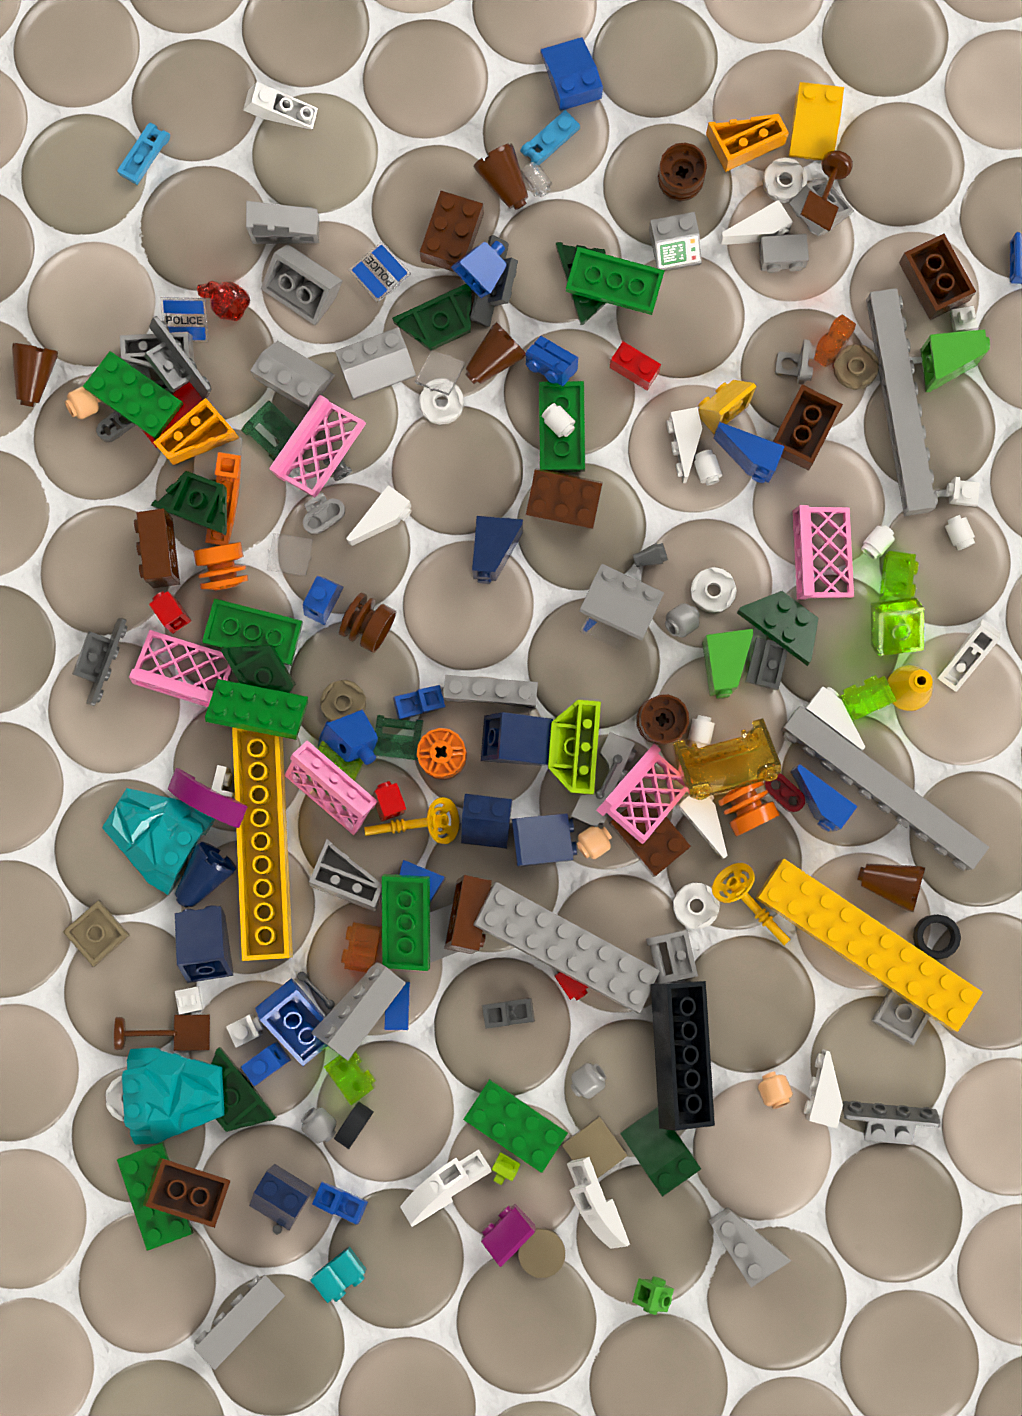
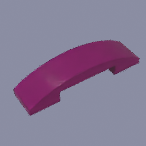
(206, 800)

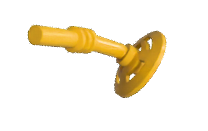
(432, 821)
(738, 891)

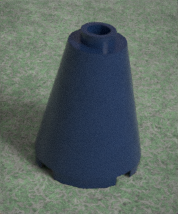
(203, 874)

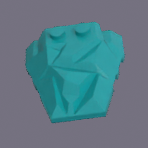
(156, 834)
(168, 1094)

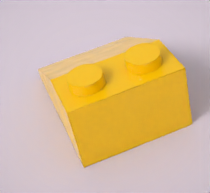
(815, 120)
(726, 403)

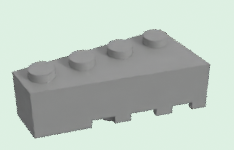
(359, 1010)
(242, 1318)

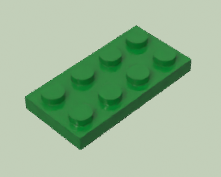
(614, 280)
(133, 395)
(562, 452)
(244, 626)
(256, 709)
(406, 922)
(515, 1126)
(155, 1226)

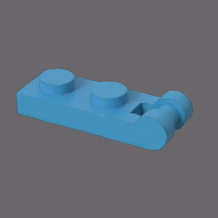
(551, 138)
(143, 153)

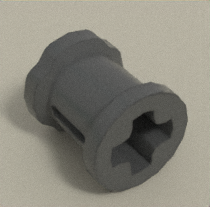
(341, 470)

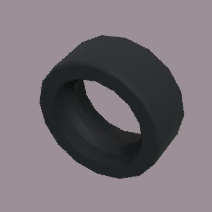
(951, 926)
(353, 1125)

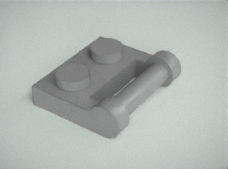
(679, 954)

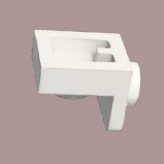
(963, 492)
(222, 779)
(245, 1030)

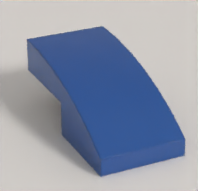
(419, 702)
(398, 1011)
(339, 1202)

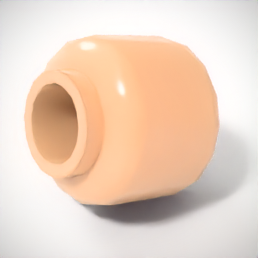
(81, 403)
(594, 842)
(775, 1090)

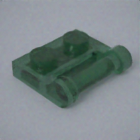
(275, 423)
(397, 745)

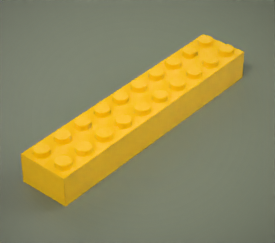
(262, 846)
(869, 945)

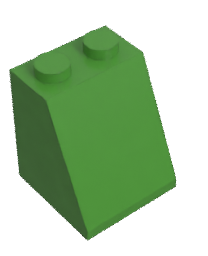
(951, 355)
(725, 660)

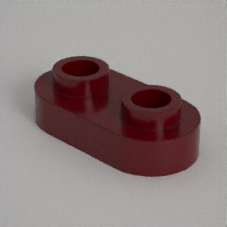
(784, 792)

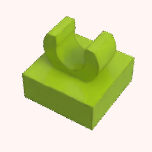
(505, 1168)

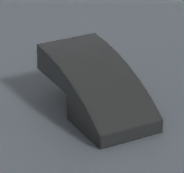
(508, 1013)

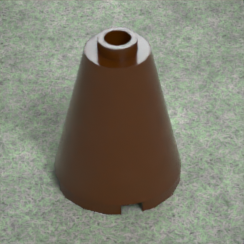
(504, 175)
(493, 355)
(31, 371)
(893, 882)

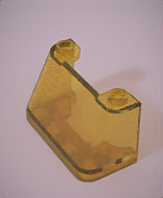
(728, 763)

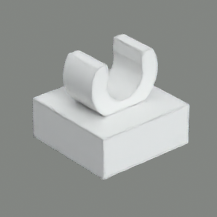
(963, 319)
(189, 1000)

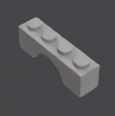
(491, 690)
(588, 804)

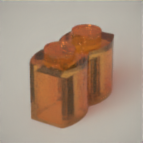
(834, 340)
(362, 946)

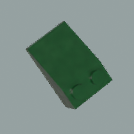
(660, 1153)

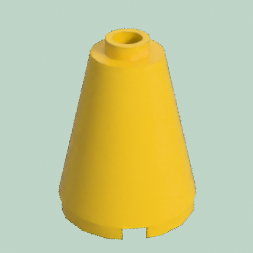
(911, 687)

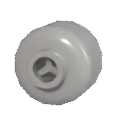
(682, 620)
(588, 1080)
(318, 1125)

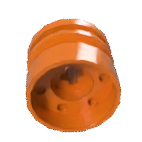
(220, 566)
(442, 767)
(748, 808)

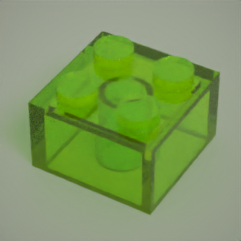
(897, 626)

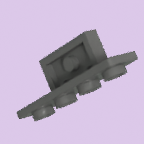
(484, 307)
(172, 363)
(96, 659)
(890, 1122)

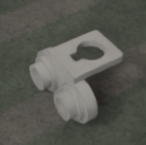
(803, 370)
(322, 514)

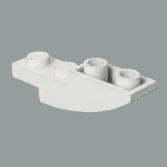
(442, 1185)
(597, 1212)

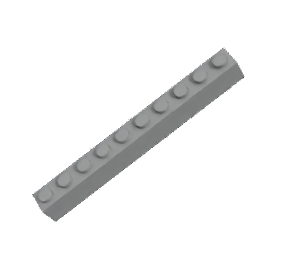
(901, 403)
(885, 789)

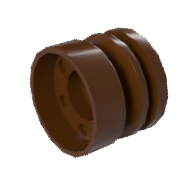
(688, 161)
(364, 621)
(672, 711)

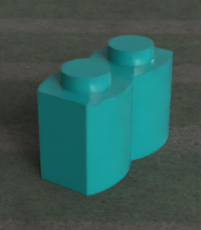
(338, 1275)

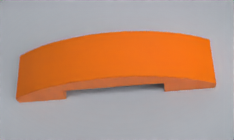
(228, 473)

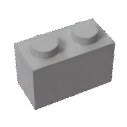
(783, 253)

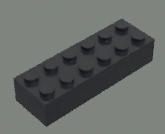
(682, 1055)

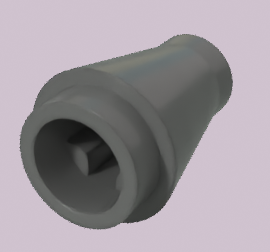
(651, 555)

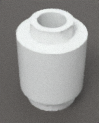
(558, 420)
(707, 467)
(960, 532)
(878, 542)
(701, 731)

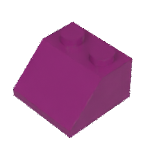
(507, 1233)

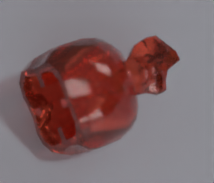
(226, 299)

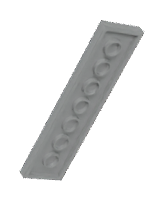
(566, 947)

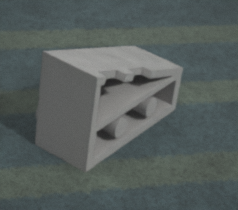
(281, 223)
(135, 346)
(345, 879)
(749, 1249)

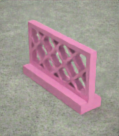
(304, 439)
(804, 552)
(172, 686)
(329, 777)
(628, 785)

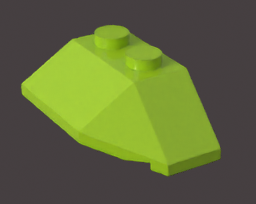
(575, 746)

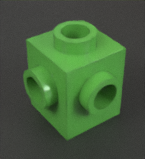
(653, 1295)

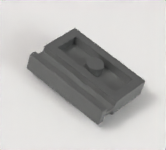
(766, 664)

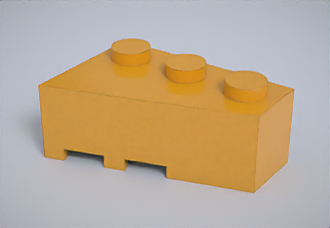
(747, 139)
(195, 434)

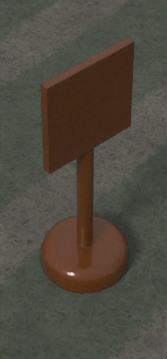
(816, 208)
(189, 1032)

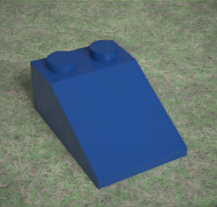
(572, 73)
(752, 453)
(824, 802)
(291, 1019)

